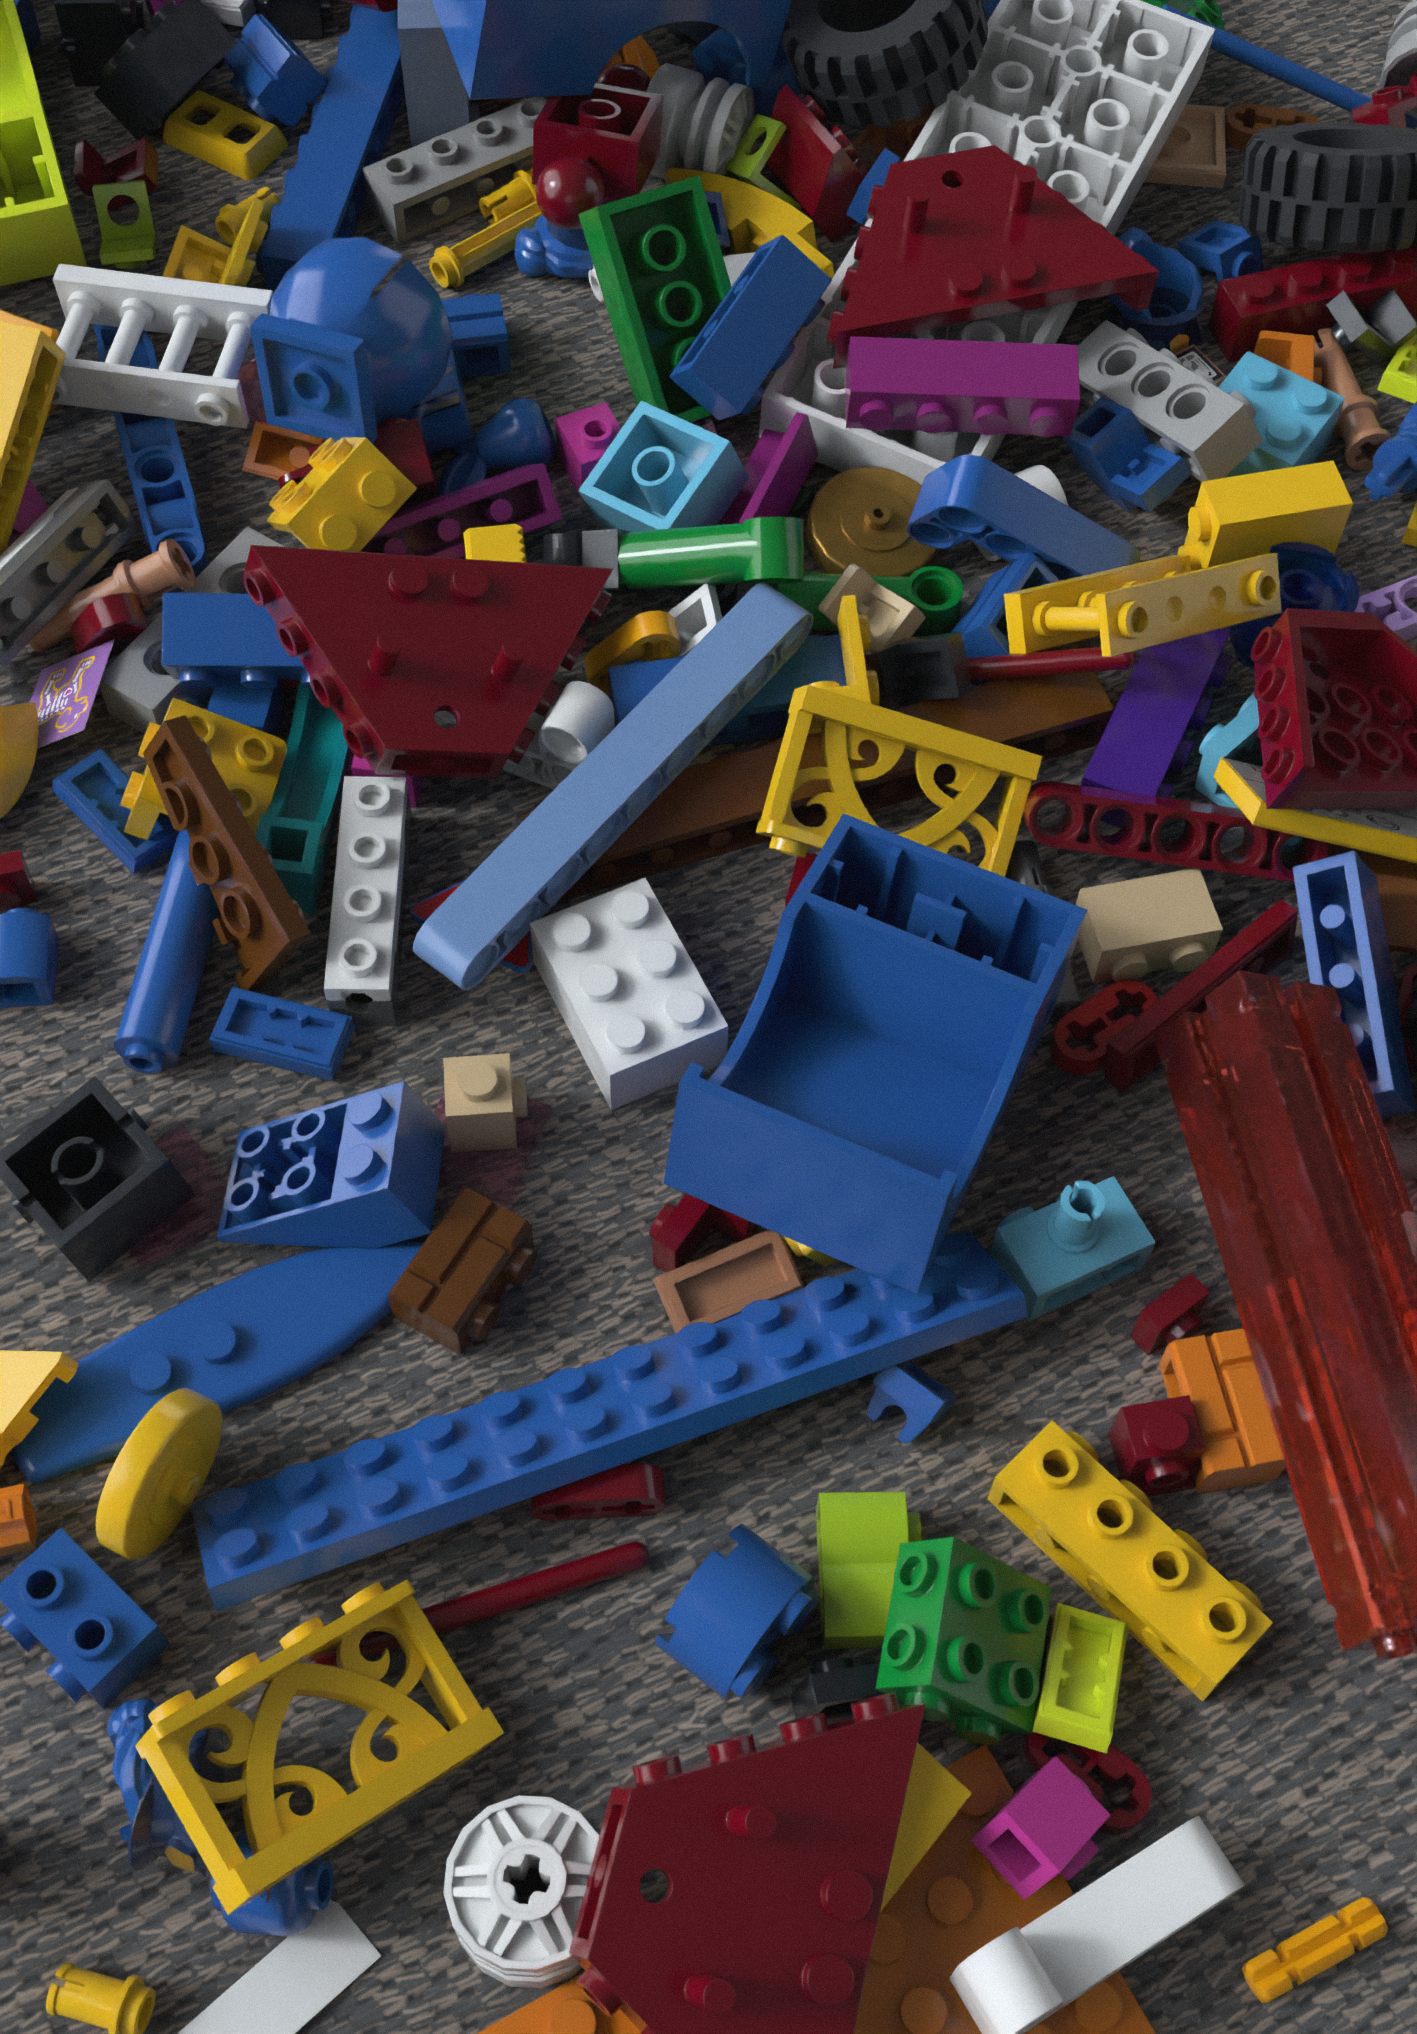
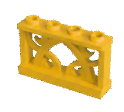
(850, 722)
(276, 1835)

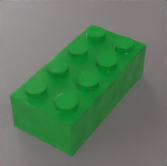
(659, 284)

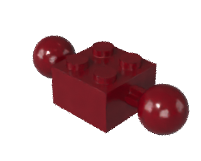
(596, 145)

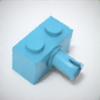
(1072, 1245)

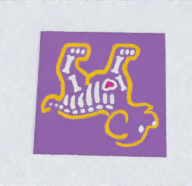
(68, 692)

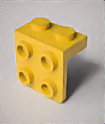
(209, 261)
(342, 497)
(242, 755)

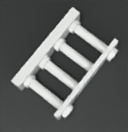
(163, 306)

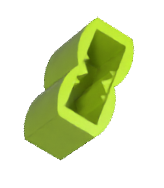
(857, 1563)

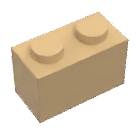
(1148, 925)

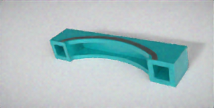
(306, 800)

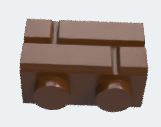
(463, 1271)

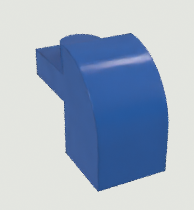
(1122, 459)

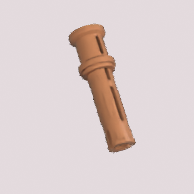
(1359, 413)
(146, 577)

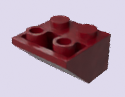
(815, 163)

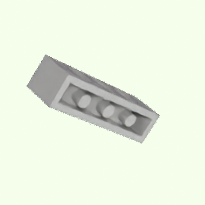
(1172, 404)
(135, 682)

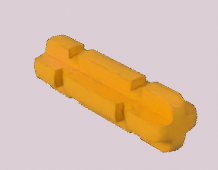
(1314, 1949)

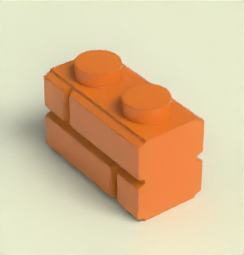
(1228, 1409)

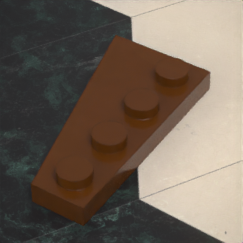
(225, 855)

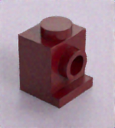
(1157, 1445)

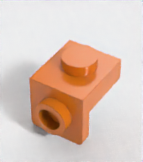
(1291, 352)

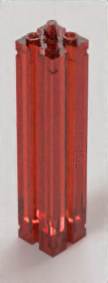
(1319, 1274)

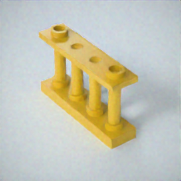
(1142, 604)

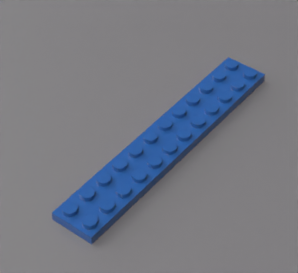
(590, 1420)

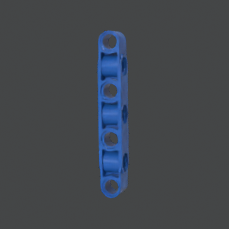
(157, 467)

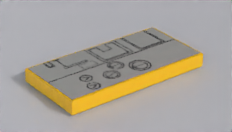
(1372, 830)

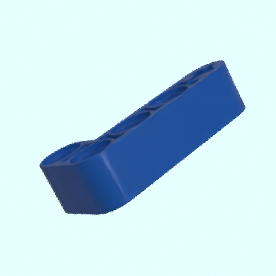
(1011, 519)

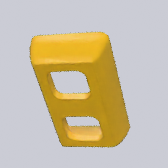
(209, 140)

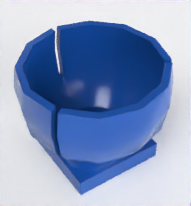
(347, 360)

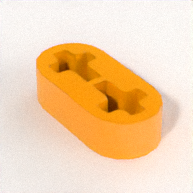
(643, 637)

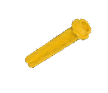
(454, 263)

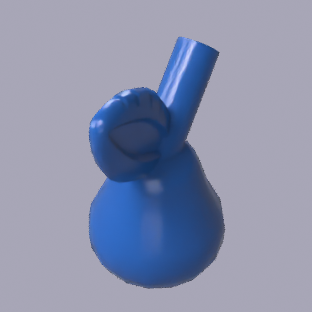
(508, 441)

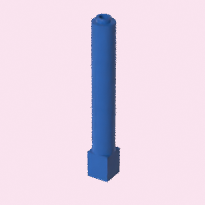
(183, 917)

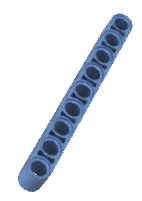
(611, 787)

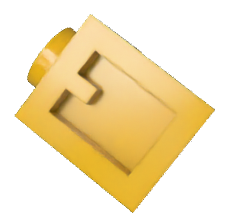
(854, 640)

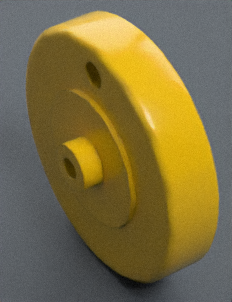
(158, 1473)

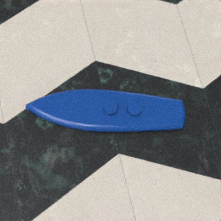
(221, 1343)

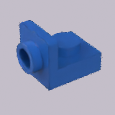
(1223, 250)

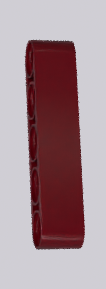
(1144, 818)

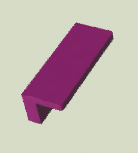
(775, 472)

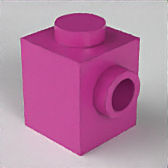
(576, 442)
(1043, 1829)

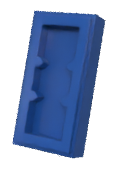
(94, 795)
(282, 1033)

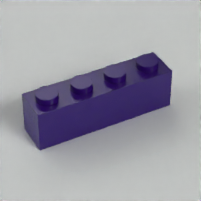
(1155, 715)

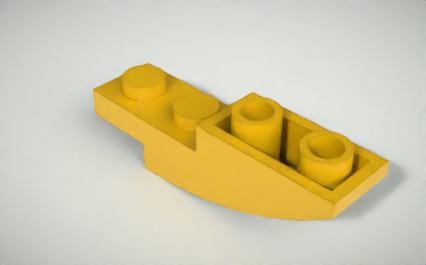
(757, 216)

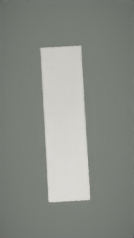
(292, 1980)

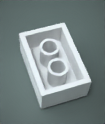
(628, 992)

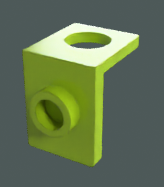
(748, 167)
(125, 244)

